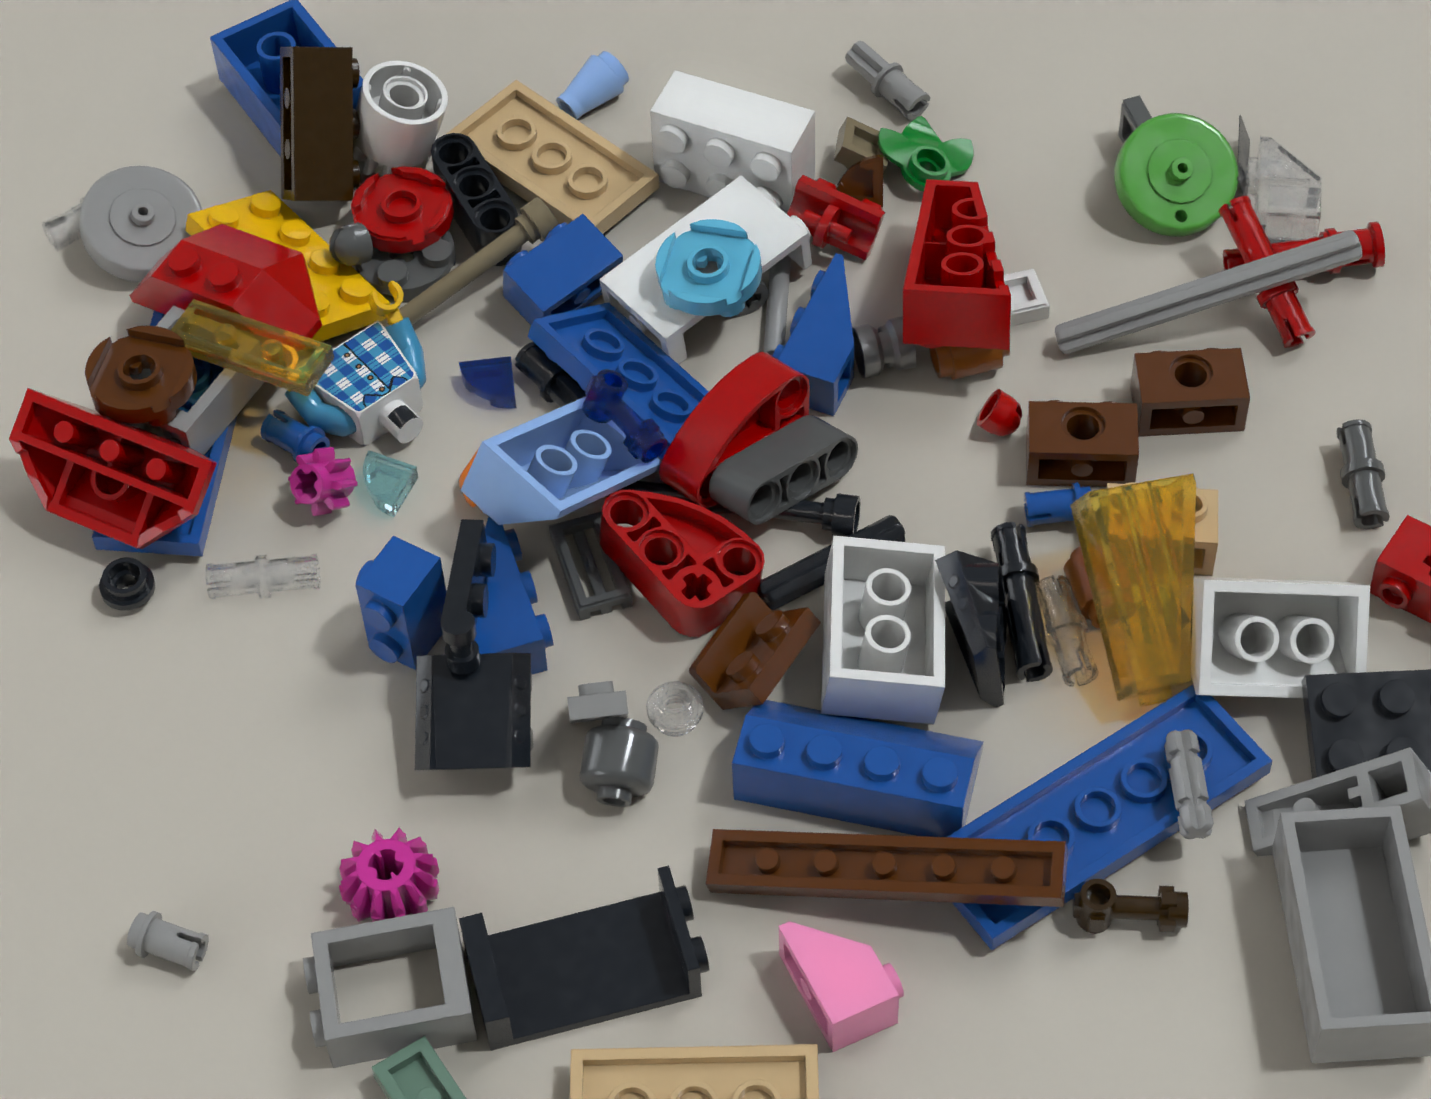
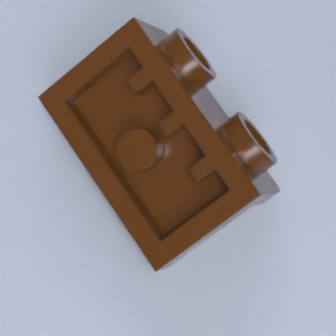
(751, 652)

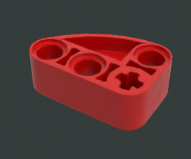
(736, 413)
(700, 551)

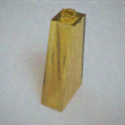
(1141, 581)

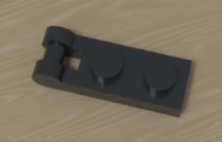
(467, 596)

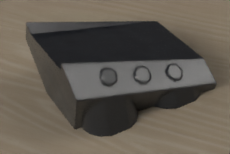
(978, 619)
(474, 716)

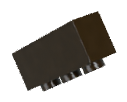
(318, 123)

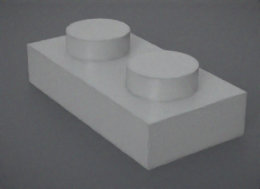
(597, 702)

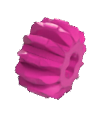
(388, 877)

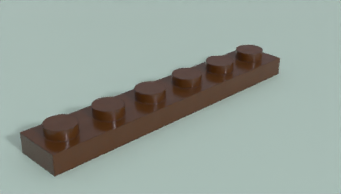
(888, 867)

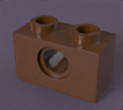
(1190, 391)
(1081, 443)

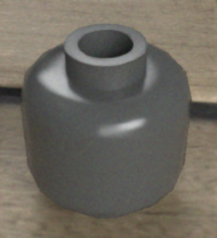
(619, 761)

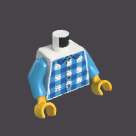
(371, 381)

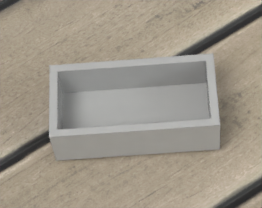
(1355, 933)

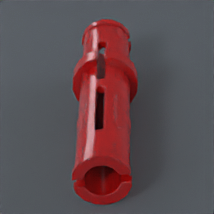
(1255, 245)

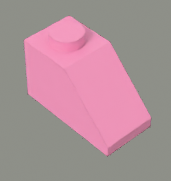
(840, 983)

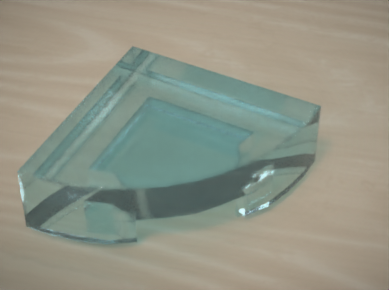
(388, 481)

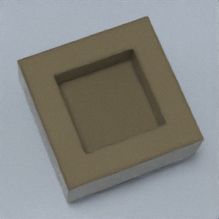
(856, 142)

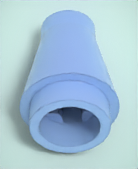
(594, 84)

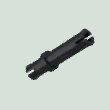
(1022, 603)

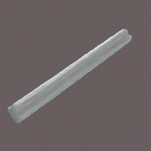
(1208, 292)

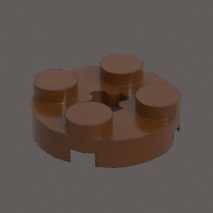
(148, 399)

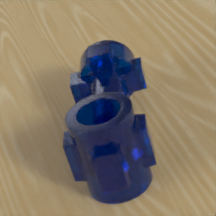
(605, 404)

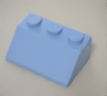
(551, 467)

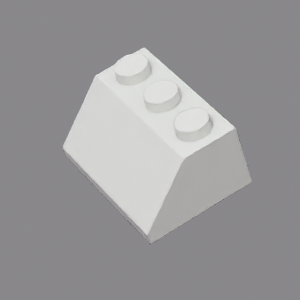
(1272, 633)

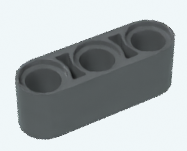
(783, 469)

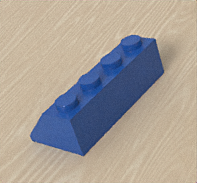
(855, 769)

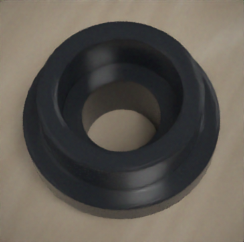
(123, 573)

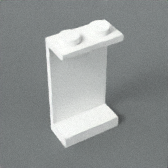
(634, 283)

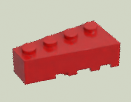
(953, 274)

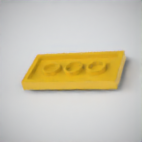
(338, 288)

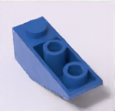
(823, 340)
(510, 616)

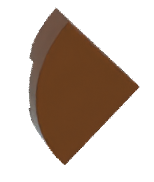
(864, 180)

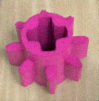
(322, 481)

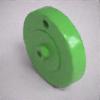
(1175, 174)

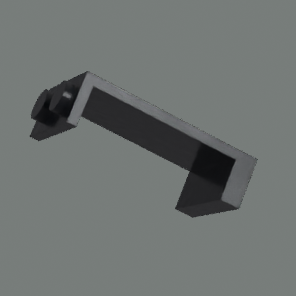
(585, 965)

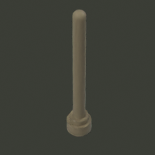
(532, 225)

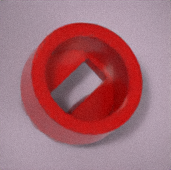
(1000, 414)

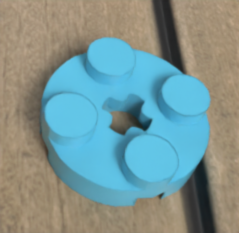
(715, 292)

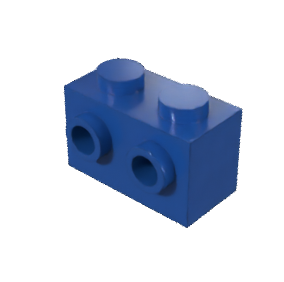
(560, 271)
(402, 602)

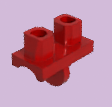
(836, 216)

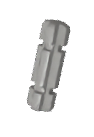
(1188, 784)

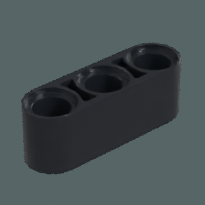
(476, 194)

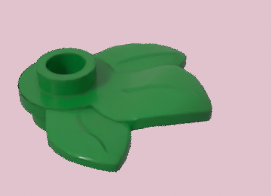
(923, 154)

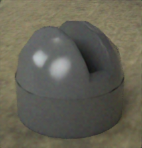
(351, 244)

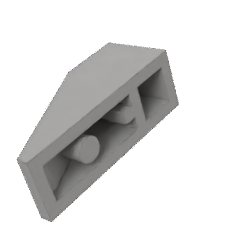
(1383, 781)

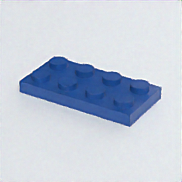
(603, 339)

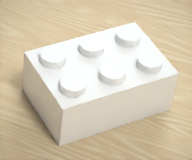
(716, 132)
(883, 630)

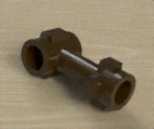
(1099, 904)

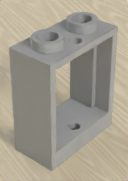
(211, 412)
(387, 1034)

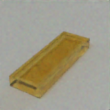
(253, 347)

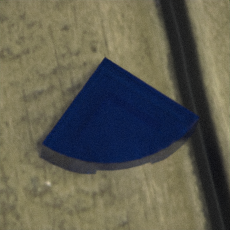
(490, 380)

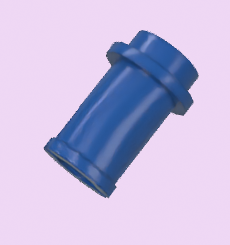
(292, 434)
(1052, 505)

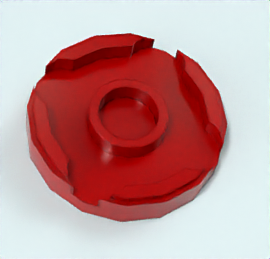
(403, 209)

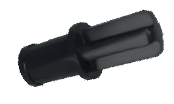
(550, 378)

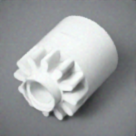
(398, 116)

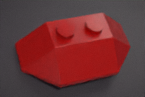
(236, 275)
(108, 470)

